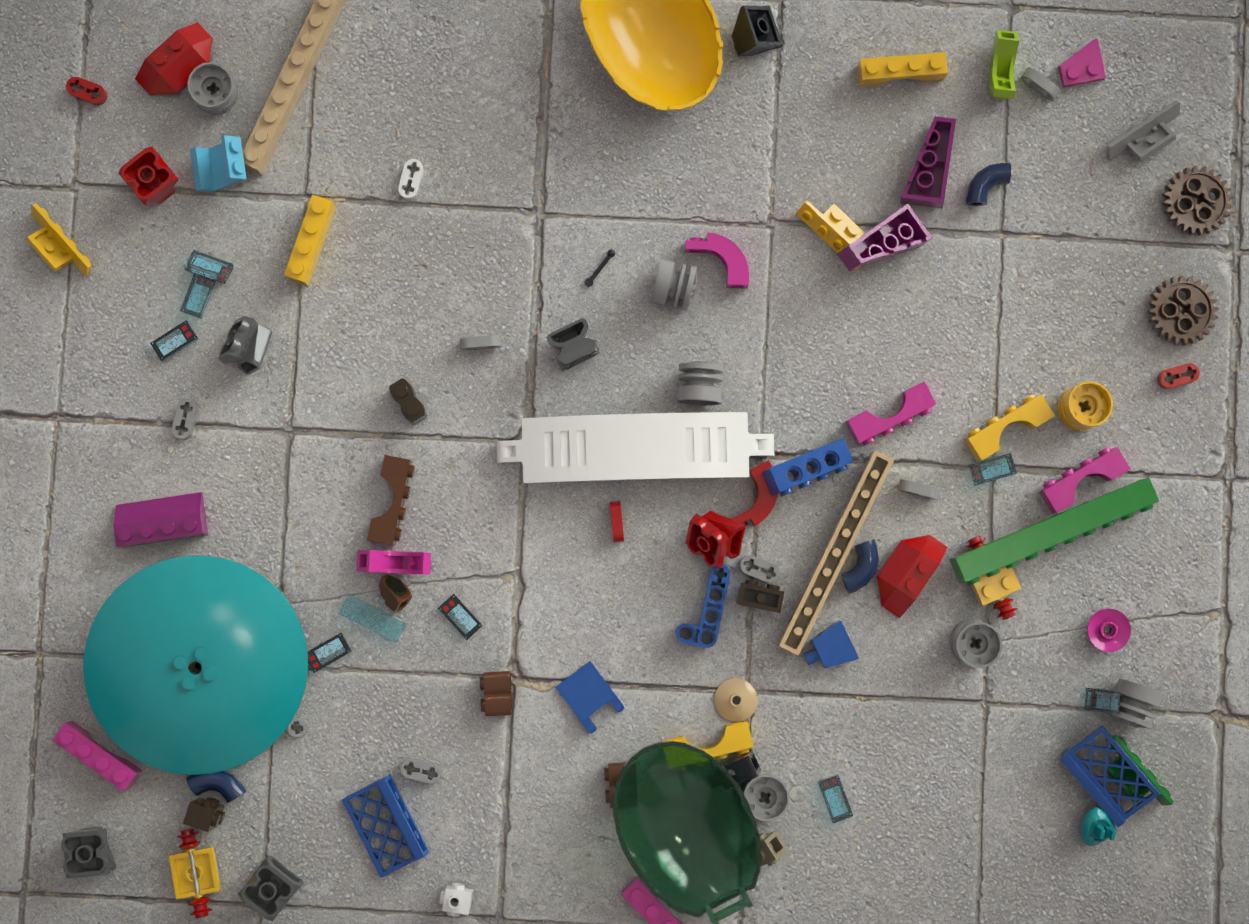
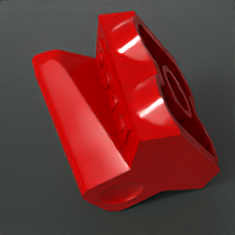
(149, 177)
(714, 538)

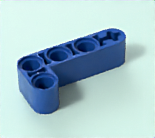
(704, 626)

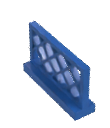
(1093, 785)
(402, 819)

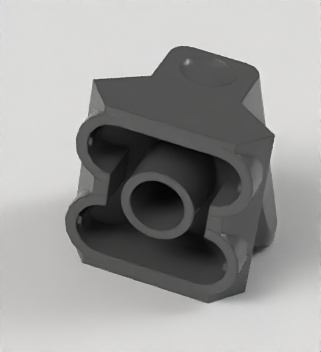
(572, 344)
(246, 345)
(87, 853)
(270, 888)

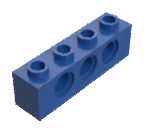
(777, 476)

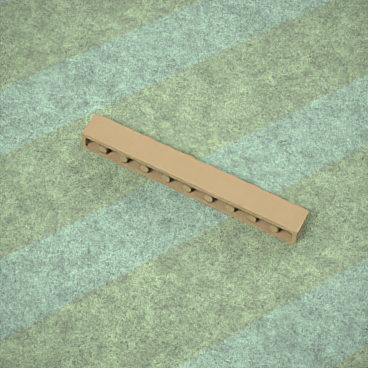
(290, 84)
(835, 552)

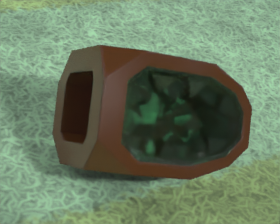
(394, 593)

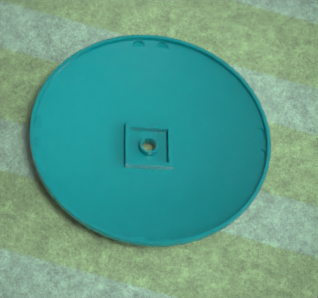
(205, 614)

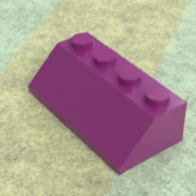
(160, 520)

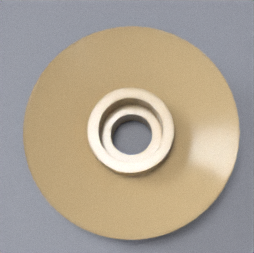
(725, 694)

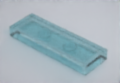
(372, 618)

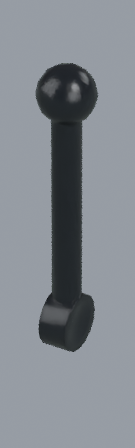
(589, 281)

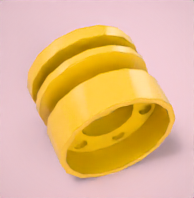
(1095, 402)

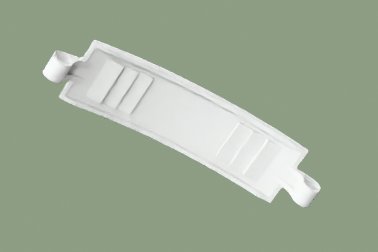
(635, 447)

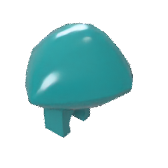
(1096, 827)

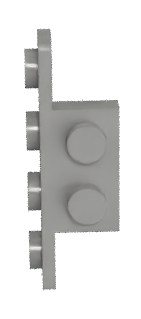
(1147, 136)

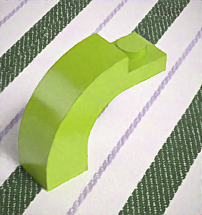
(1002, 65)

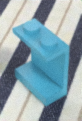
(218, 165)

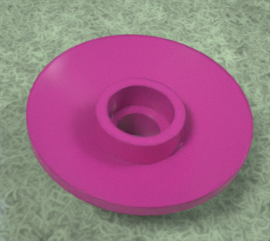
(1119, 630)

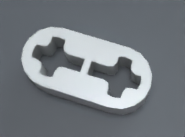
(406, 177)

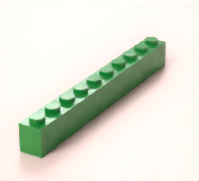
(1054, 530)

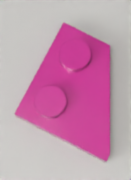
(1083, 66)

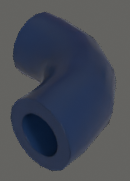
(985, 180)
(865, 567)
(221, 782)

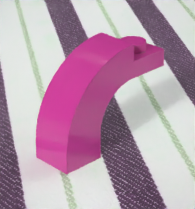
(728, 253)
(393, 562)

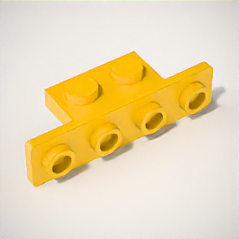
(831, 226)
(54, 245)

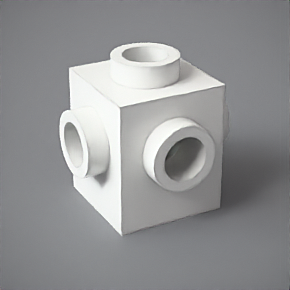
(464, 898)

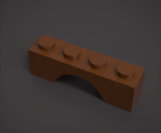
(397, 473)

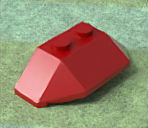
(170, 64)
(908, 572)

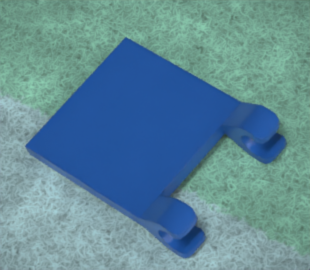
(586, 693)

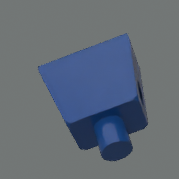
(831, 647)

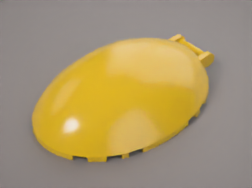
(657, 49)

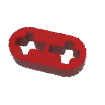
(87, 86)
(1177, 372)
(616, 519)

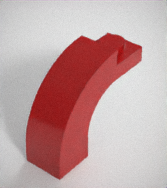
(764, 500)

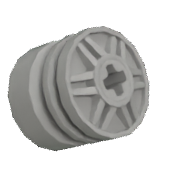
(204, 79)
(674, 284)
(700, 383)
(988, 643)
(1136, 703)
(777, 801)

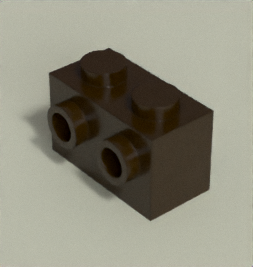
(760, 597)
(204, 814)

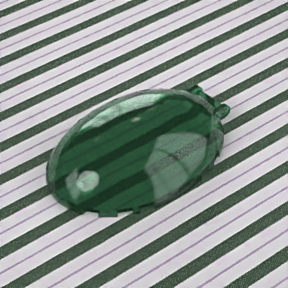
(687, 829)

